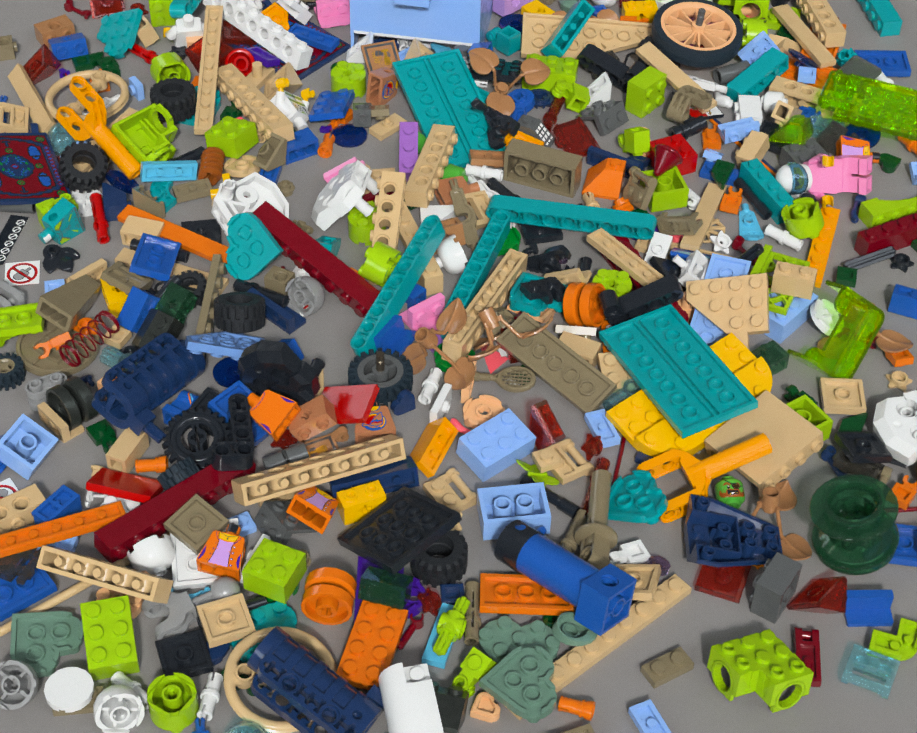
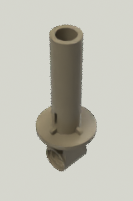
(595, 536)

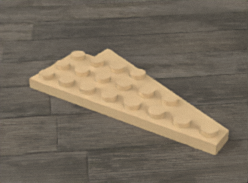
(602, 33)

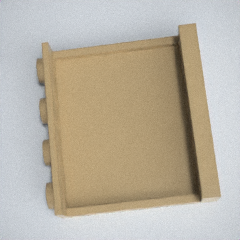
(789, 434)

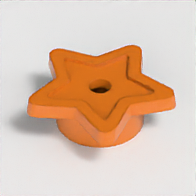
(83, 322)

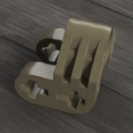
(682, 100)

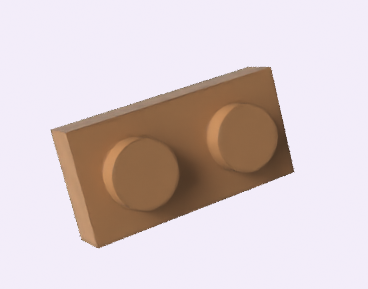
(487, 158)

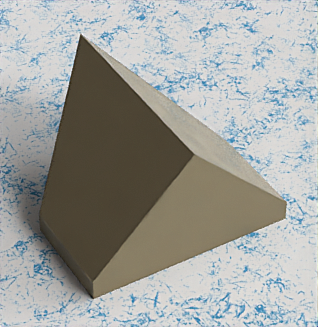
(272, 153)
(145, 202)

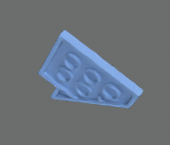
(220, 343)

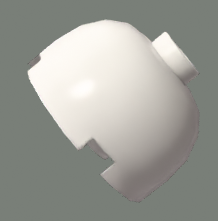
(451, 256)
(153, 555)
(118, 709)

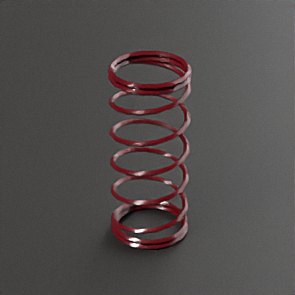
(107, 314)

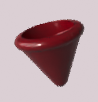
(665, 159)

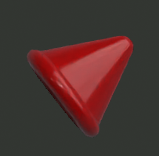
(241, 59)

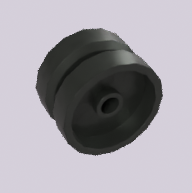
(72, 402)

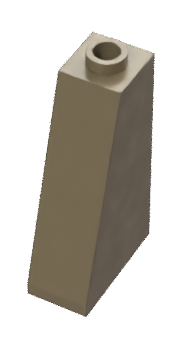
(68, 302)

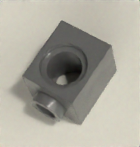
(362, 114)

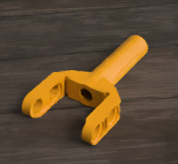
(95, 127)
(701, 472)

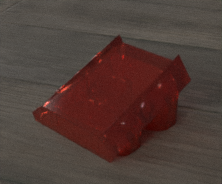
(574, 137)

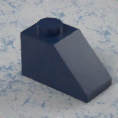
(114, 201)

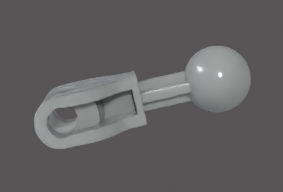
(182, 609)

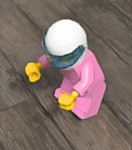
(827, 175)

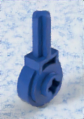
(524, 102)

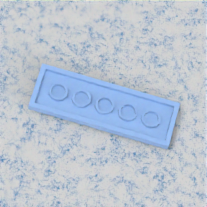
(719, 267)

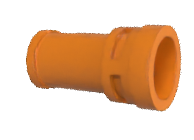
(326, 147)
(157, 465)
(577, 707)

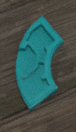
(162, 191)

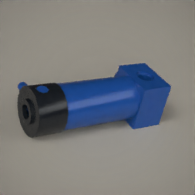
(599, 595)

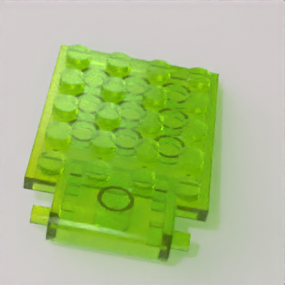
(871, 104)

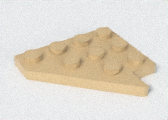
(733, 303)

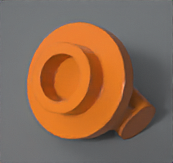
(623, 204)

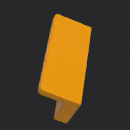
(433, 445)

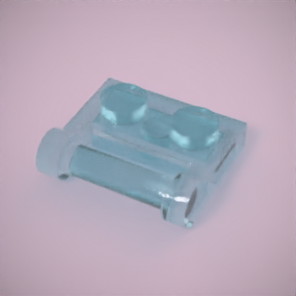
(872, 665)

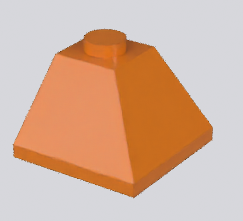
(605, 179)

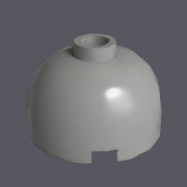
(304, 292)
(17, 684)

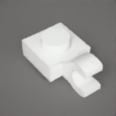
(630, 553)

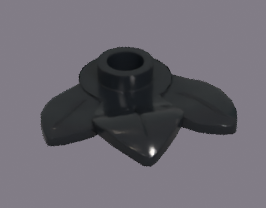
(61, 259)

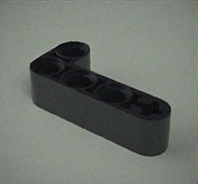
(600, 62)
(640, 301)
(239, 451)

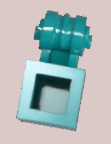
(505, 40)

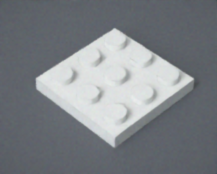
(185, 570)

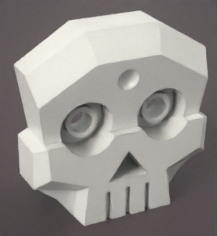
(258, 189)
(343, 194)
(895, 428)

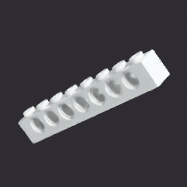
(265, 32)

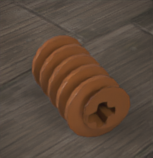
(211, 164)

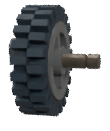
(386, 370)

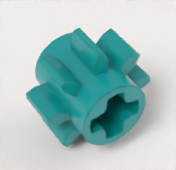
(845, 55)

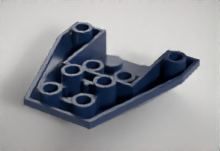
(726, 536)

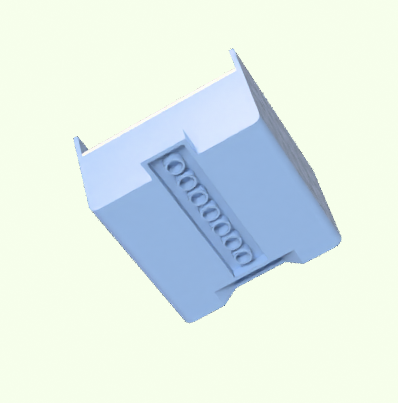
(426, 20)

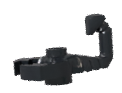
(498, 124)
(548, 261)

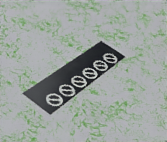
(10, 234)

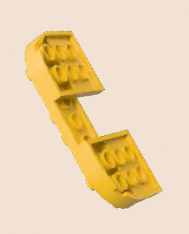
(652, 433)

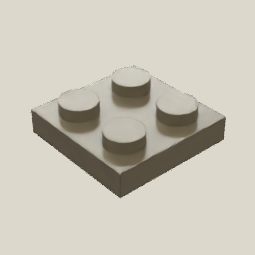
(195, 523)

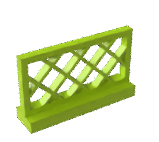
(766, 265)

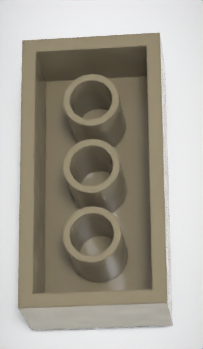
(542, 167)

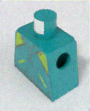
(61, 223)

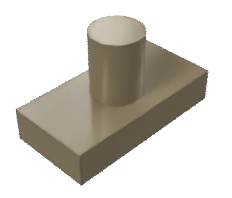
(507, 316)

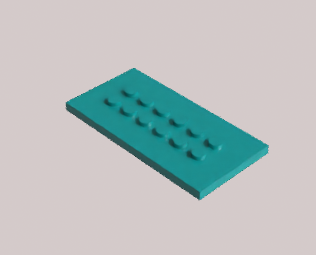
(441, 93)
(678, 371)

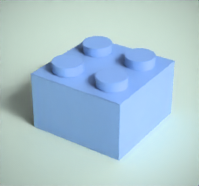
(26, 446)

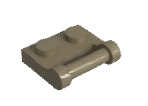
(635, 192)
(121, 278)

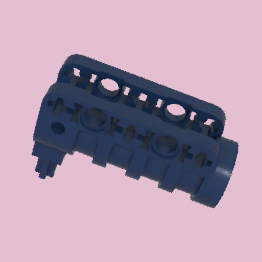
(147, 384)
(310, 688)

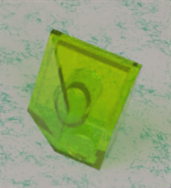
(794, 130)

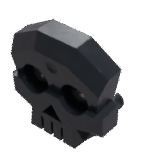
(278, 369)

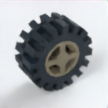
(11, 371)
(178, 473)

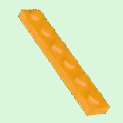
(822, 244)

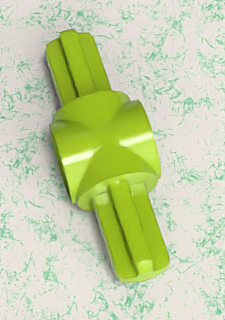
(451, 626)

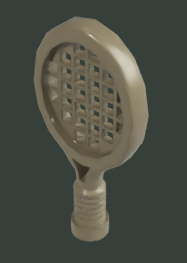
(512, 370)

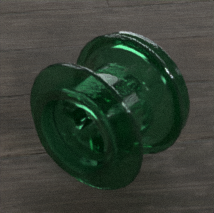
(854, 524)

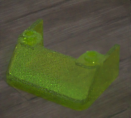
(849, 338)

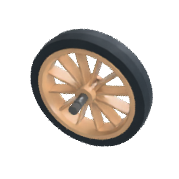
(681, 27)

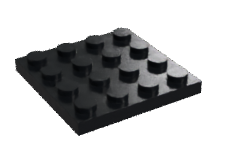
(399, 529)

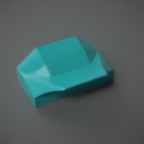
(330, 243)

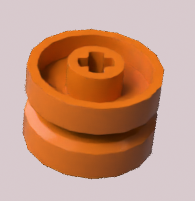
(582, 304)
(329, 596)

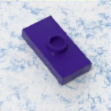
(263, 56)

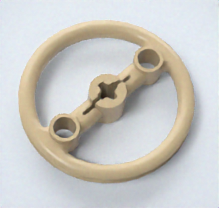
(99, 83)
(233, 670)

